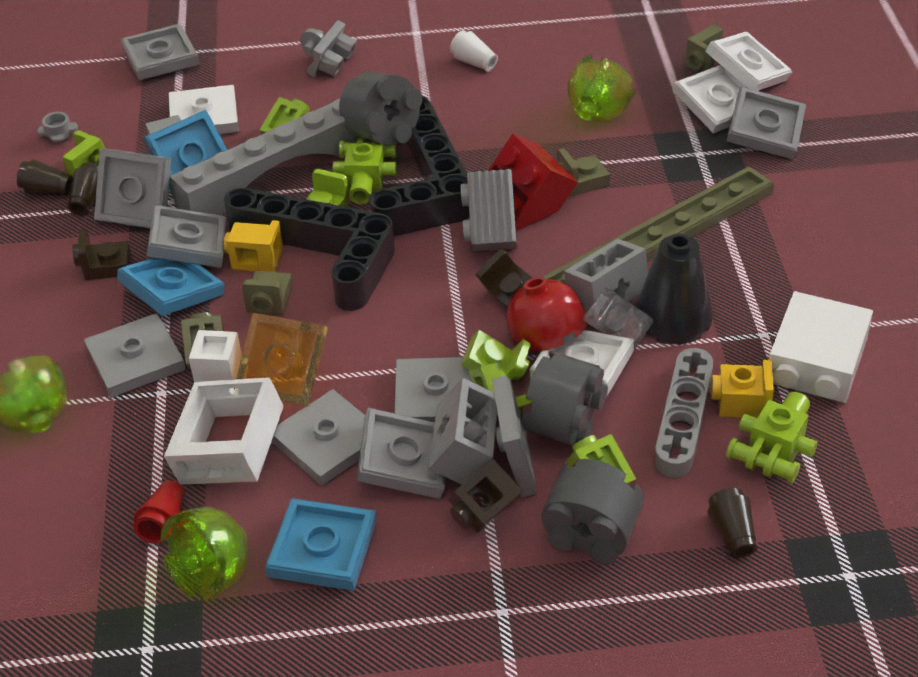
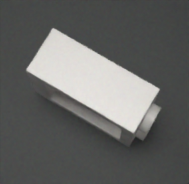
(224, 461)

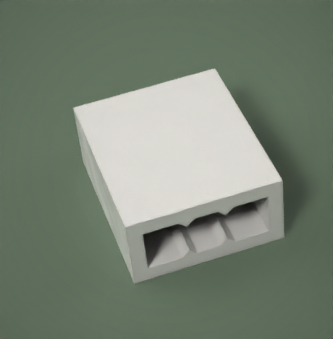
(820, 346)

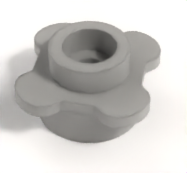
(57, 126)

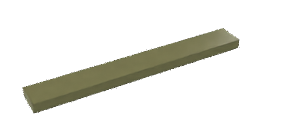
(691, 215)

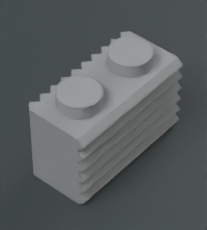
(490, 209)

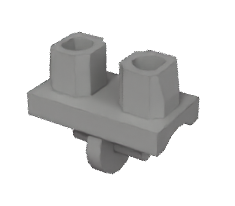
(327, 49)

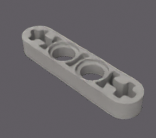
(682, 410)

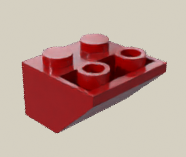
(537, 180)

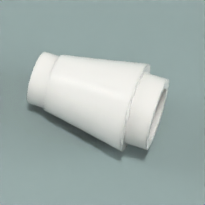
(473, 51)

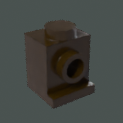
(493, 487)

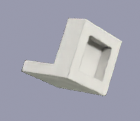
(215, 356)

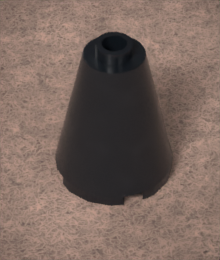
(676, 292)

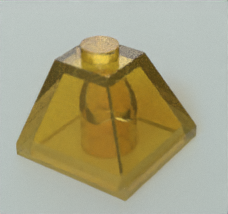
(284, 352)

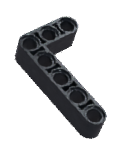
(437, 197)
(357, 236)

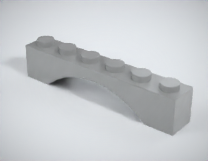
(206, 183)

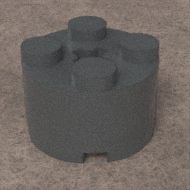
(380, 107)
(564, 398)
(592, 510)

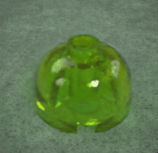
(599, 89)
(32, 394)
(205, 551)

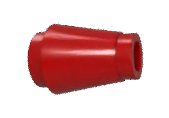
(156, 510)

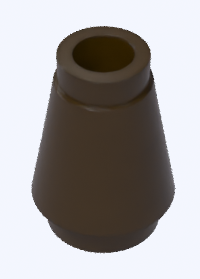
(42, 178)
(83, 189)
(734, 521)

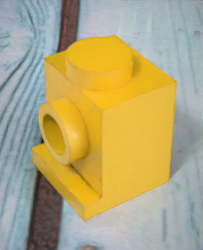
(254, 246)
(742, 389)

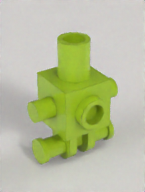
(365, 167)
(775, 438)

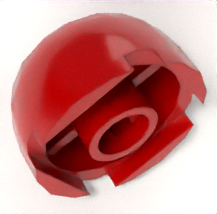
(544, 314)

